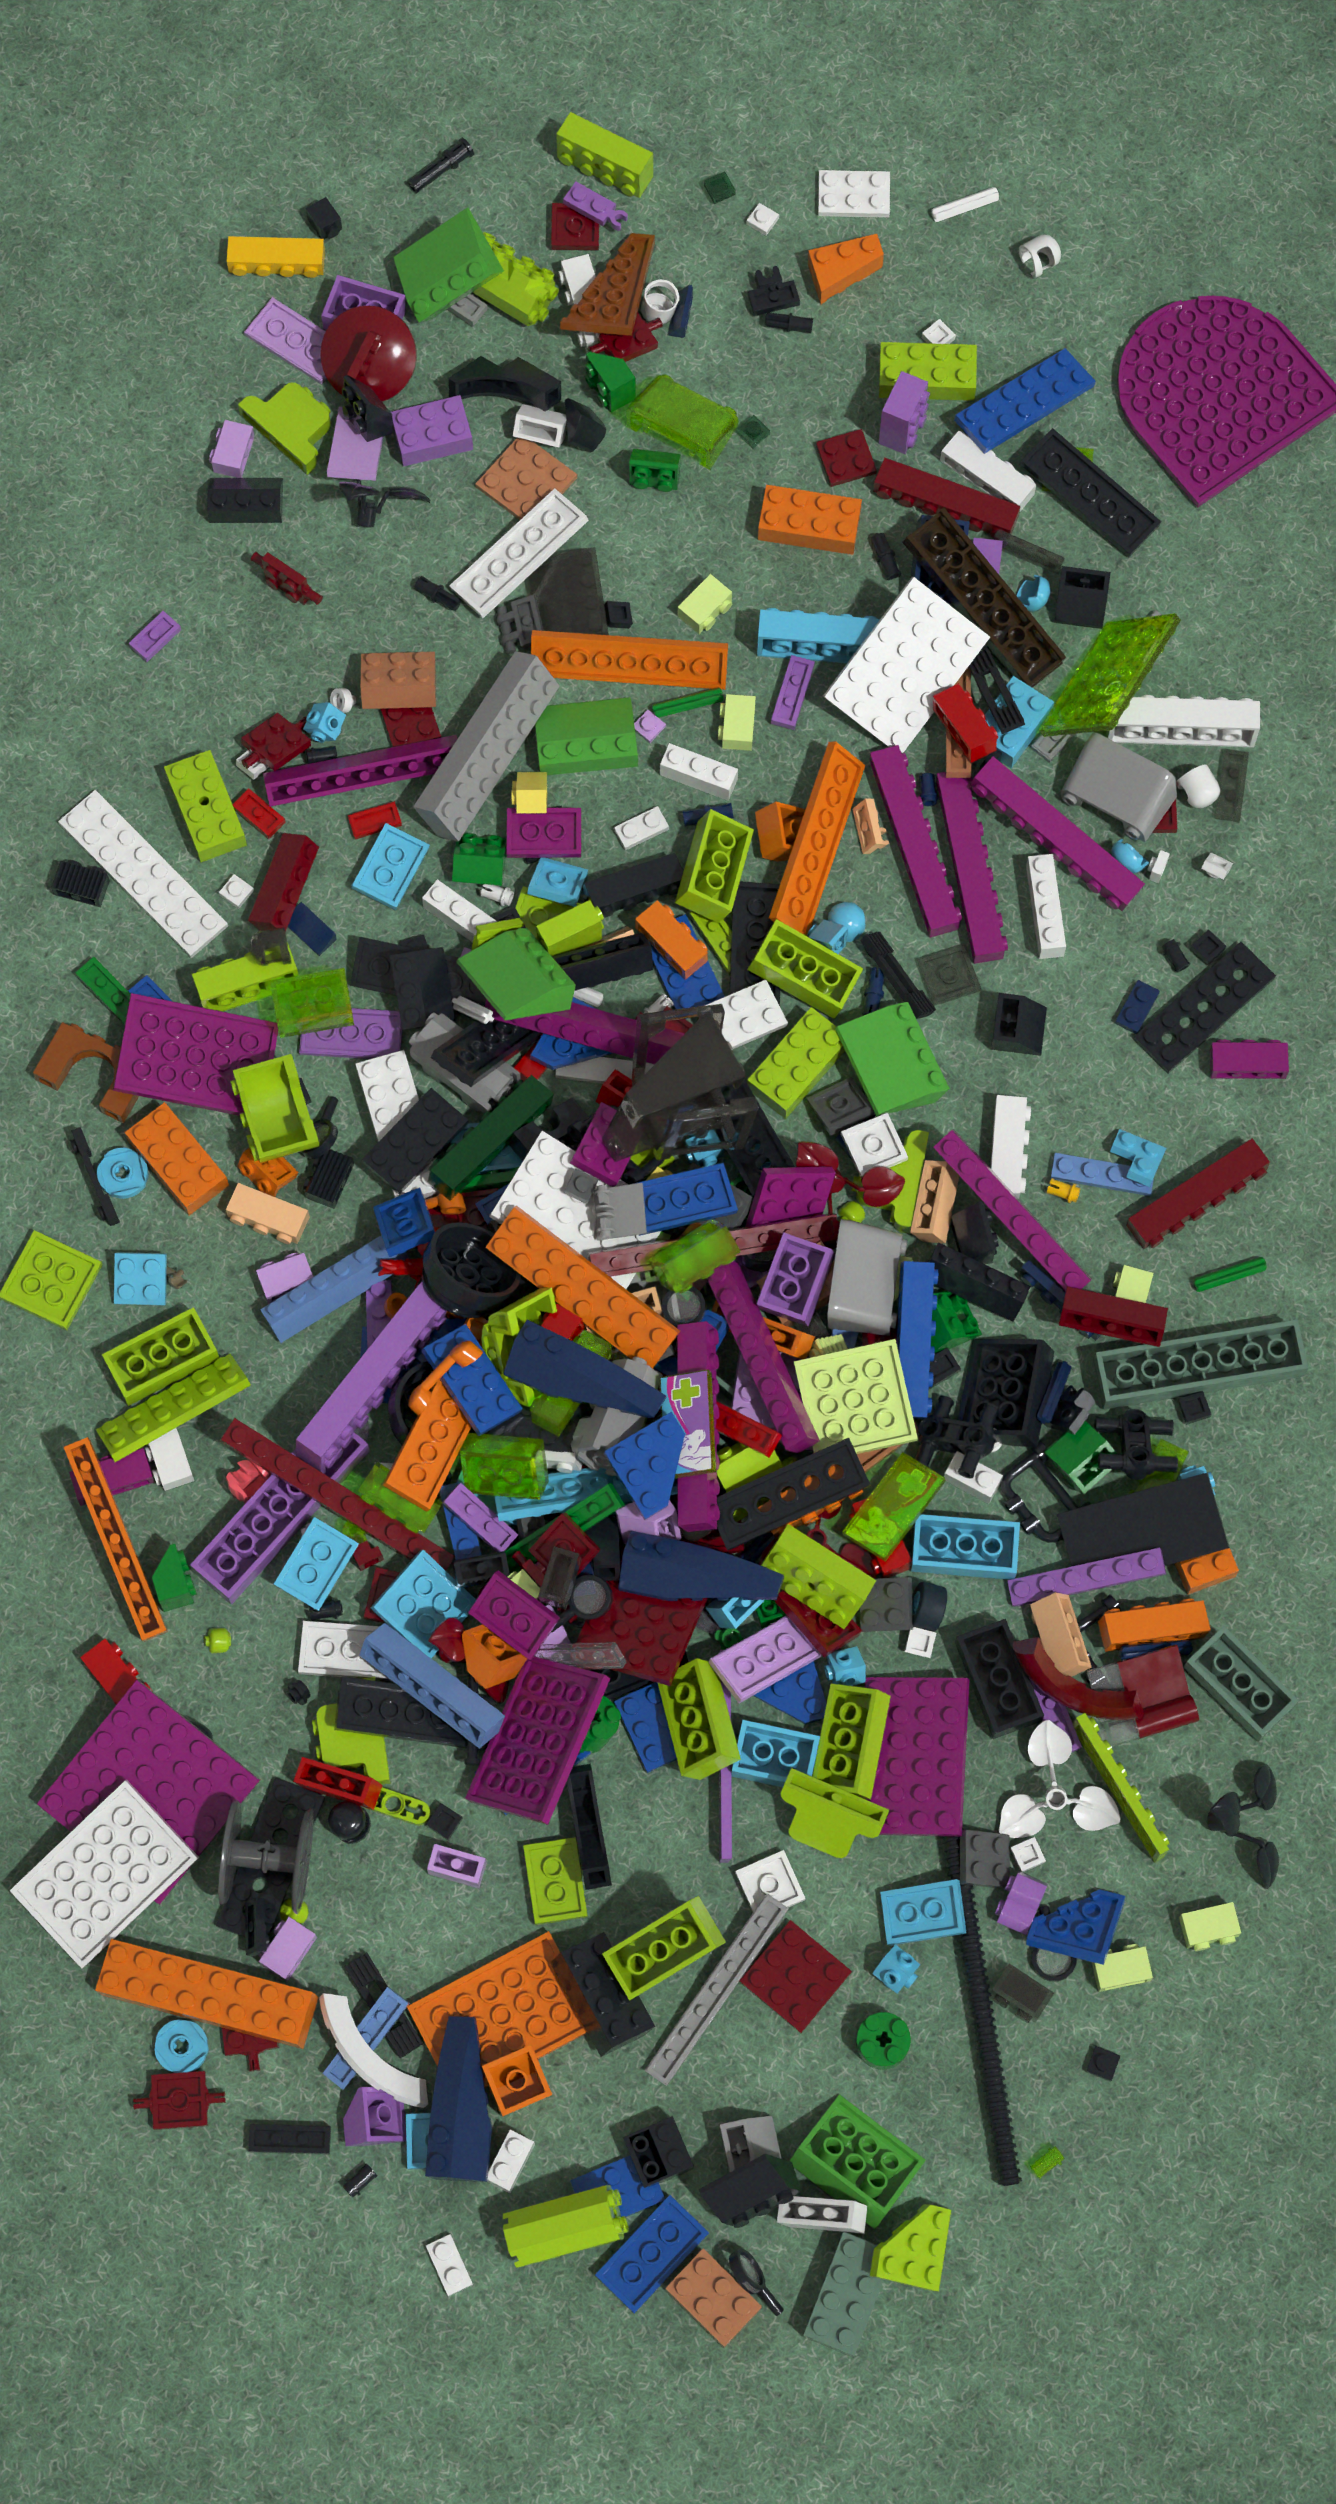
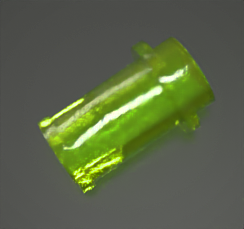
(1047, 2162)

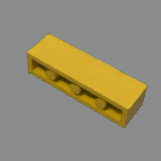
(275, 256)

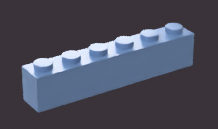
(328, 1290)
(432, 1685)

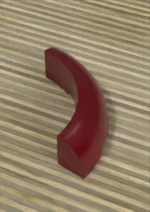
(1071, 1692)

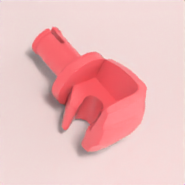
(246, 1480)

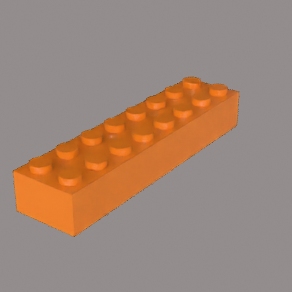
(207, 1993)

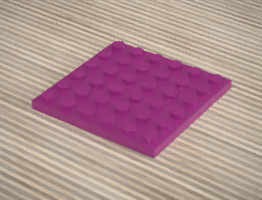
(164, 1759)

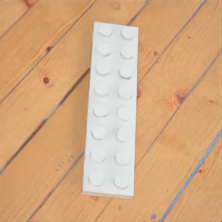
(143, 873)

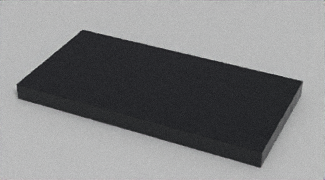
(1171, 1516)

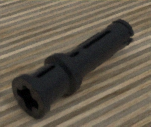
(449, 160)

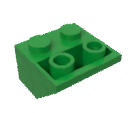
(611, 380)
(654, 470)
(479, 859)
(953, 1322)
(1078, 1457)
(171, 1582)

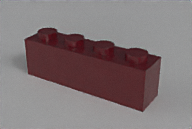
(283, 882)
(1113, 1316)

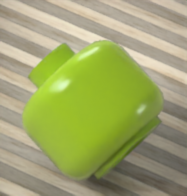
(852, 1211)
(218, 1640)
(286, 1911)

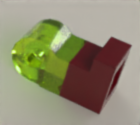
(363, 1555)

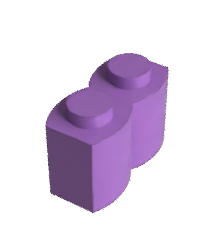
(1021, 1903)

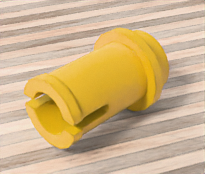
(1065, 1190)

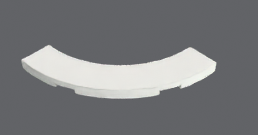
(364, 2060)

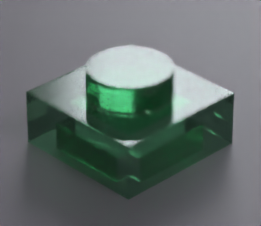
(719, 187)
(753, 431)

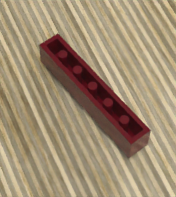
(934, 493)
(1198, 1194)

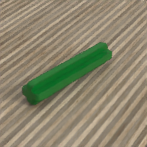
(687, 702)
(1230, 1274)

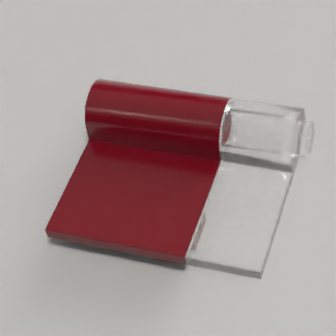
(1161, 1690)

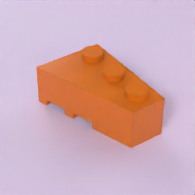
(843, 264)

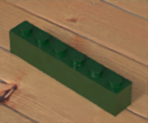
(489, 1137)

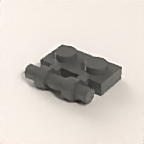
(526, 617)

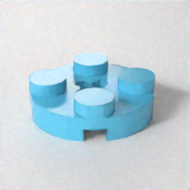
(111, 1165)
(166, 2045)

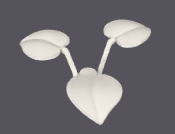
(1023, 1818)

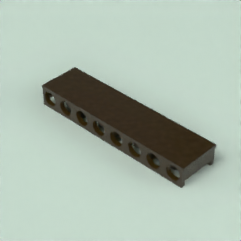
(984, 599)

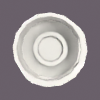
(1044, 244)
(651, 302)
(1200, 786)

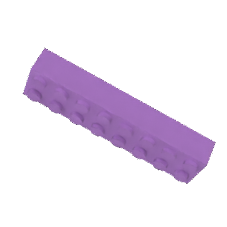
(370, 1379)
(265, 1528)

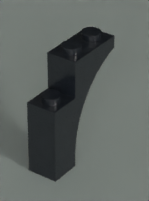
(514, 380)
(606, 1537)
(588, 1827)

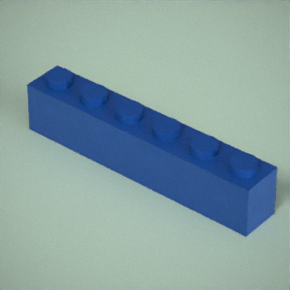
(915, 1331)

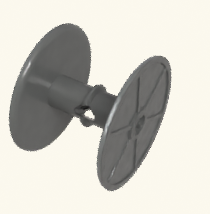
(265, 1856)

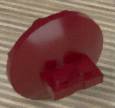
(371, 348)

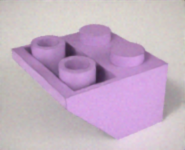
(660, 1524)

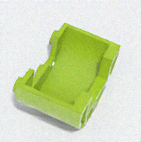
(274, 1109)
(503, 1329)

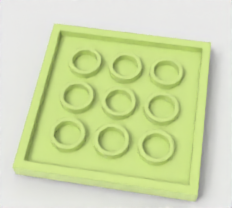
(857, 1397)

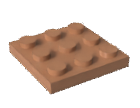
(524, 477)

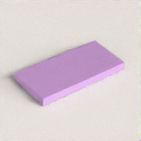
(289, 338)
(351, 454)
(763, 1659)

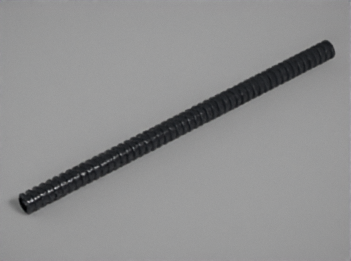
(984, 2026)

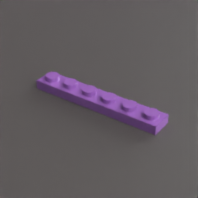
(1087, 1576)

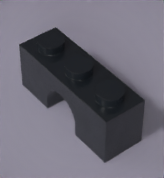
(560, 1119)

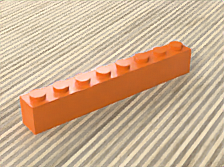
(115, 1539)

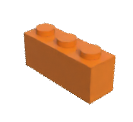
(672, 939)

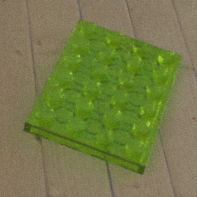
(1109, 675)

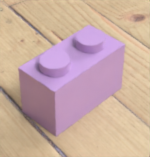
(232, 449)
(283, 1276)
(456, 1866)
(287, 1948)

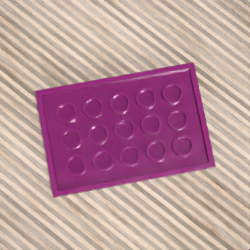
(189, 1053)
(537, 1739)
(922, 1755)

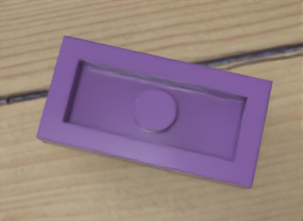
(154, 636)

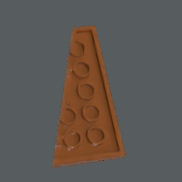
(614, 295)

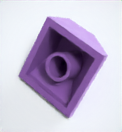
(374, 2119)

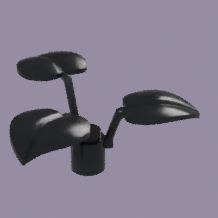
(366, 508)
(1225, 1817)

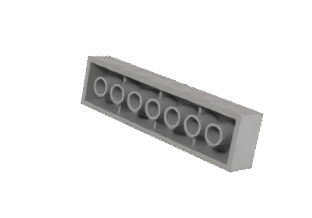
(486, 746)

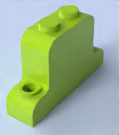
(290, 422)
(904, 1205)
(743, 1465)
(350, 1749)
(828, 1815)

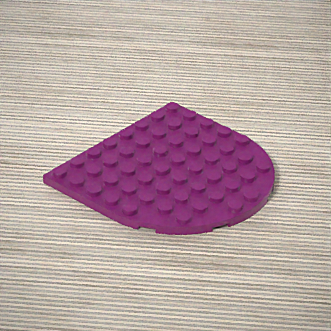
(1219, 391)

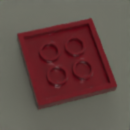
(795, 1976)

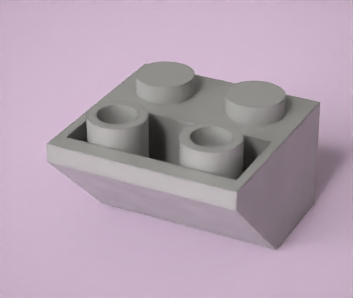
(748, 2140)

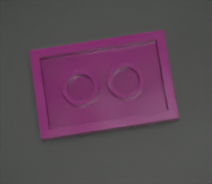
(544, 834)
(592, 1153)
(514, 1615)

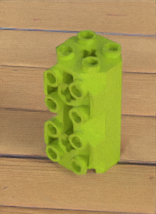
(522, 288)
(565, 2225)

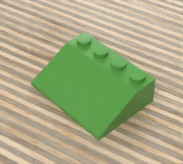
(446, 266)
(587, 737)
(518, 976)
(892, 1059)
(857, 2160)

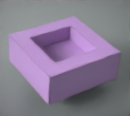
(649, 726)

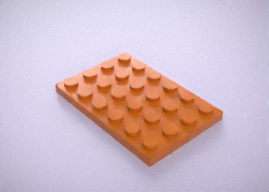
(513, 2001)

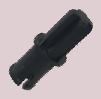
(789, 322)
(885, 556)
(437, 593)

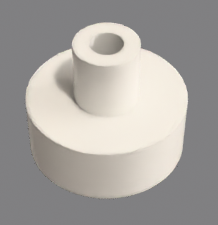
(342, 699)

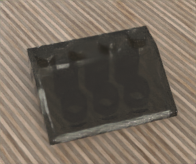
(570, 593)

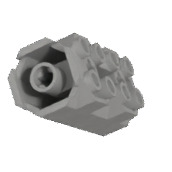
(482, 1095)
(610, 1425)

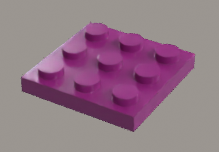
(790, 1194)

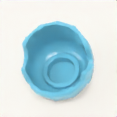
(1038, 589)
(1128, 857)
(850, 916)

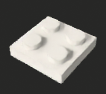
(874, 1144)
(770, 1876)

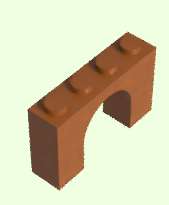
(69, 1047)

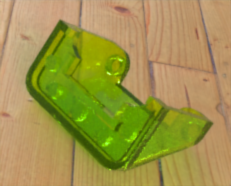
(683, 418)

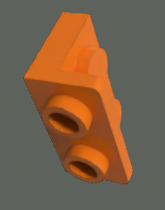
(269, 1175)

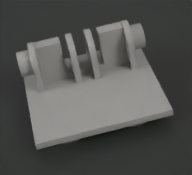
(619, 1211)

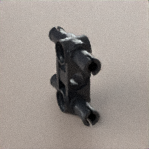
(953, 1435)
(1136, 1450)

